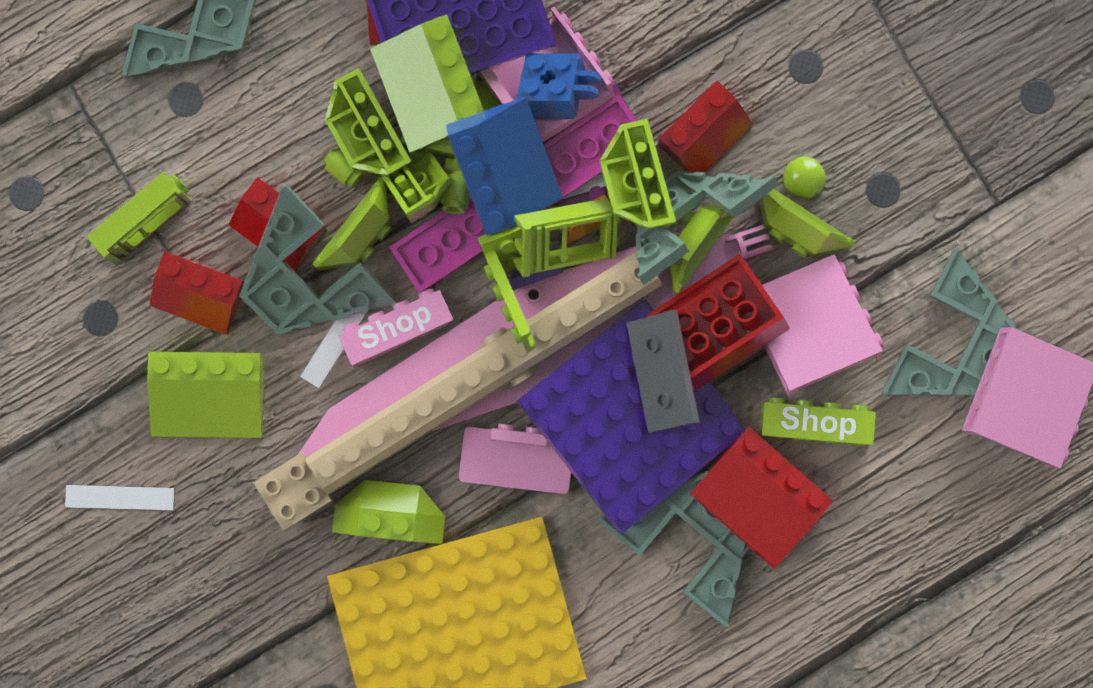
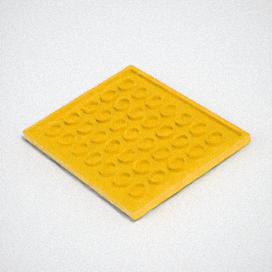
(461, 615)

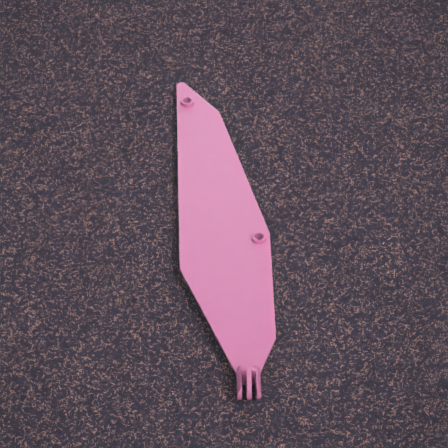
(469, 336)

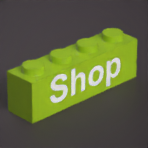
(817, 423)

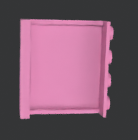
(505, 78)
(824, 322)
(1030, 397)

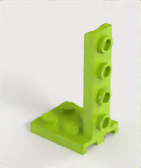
(499, 253)

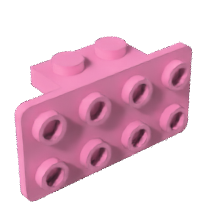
(512, 460)

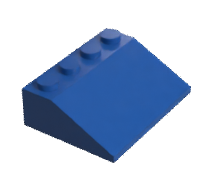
(504, 164)

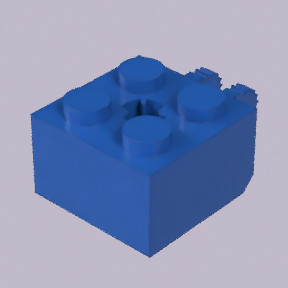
(556, 84)

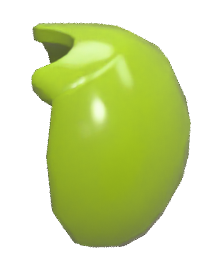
(804, 177)

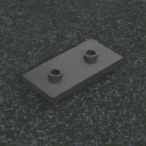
(662, 371)

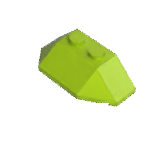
(363, 127)
(636, 177)
(418, 185)
(800, 227)
(359, 232)
(699, 235)
(389, 513)

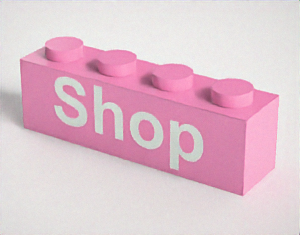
(395, 328)

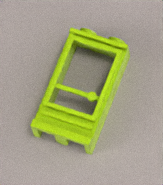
(139, 217)
(536, 233)

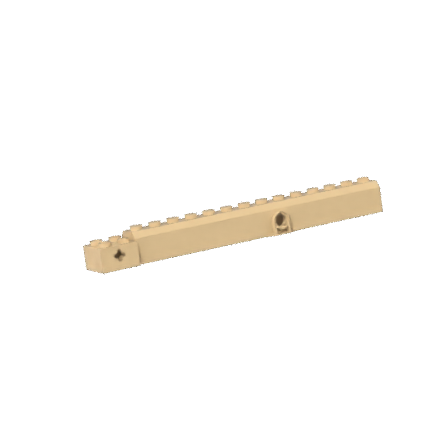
(307, 483)

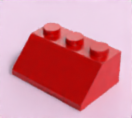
(706, 130)
(253, 216)
(196, 292)

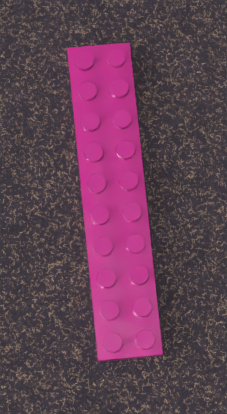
(453, 239)

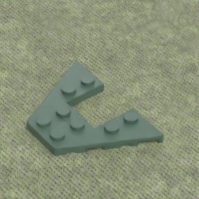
(215, 31)
(732, 193)
(283, 295)
(924, 375)
(717, 580)

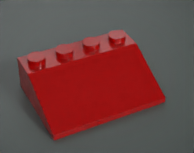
(724, 319)
(761, 497)

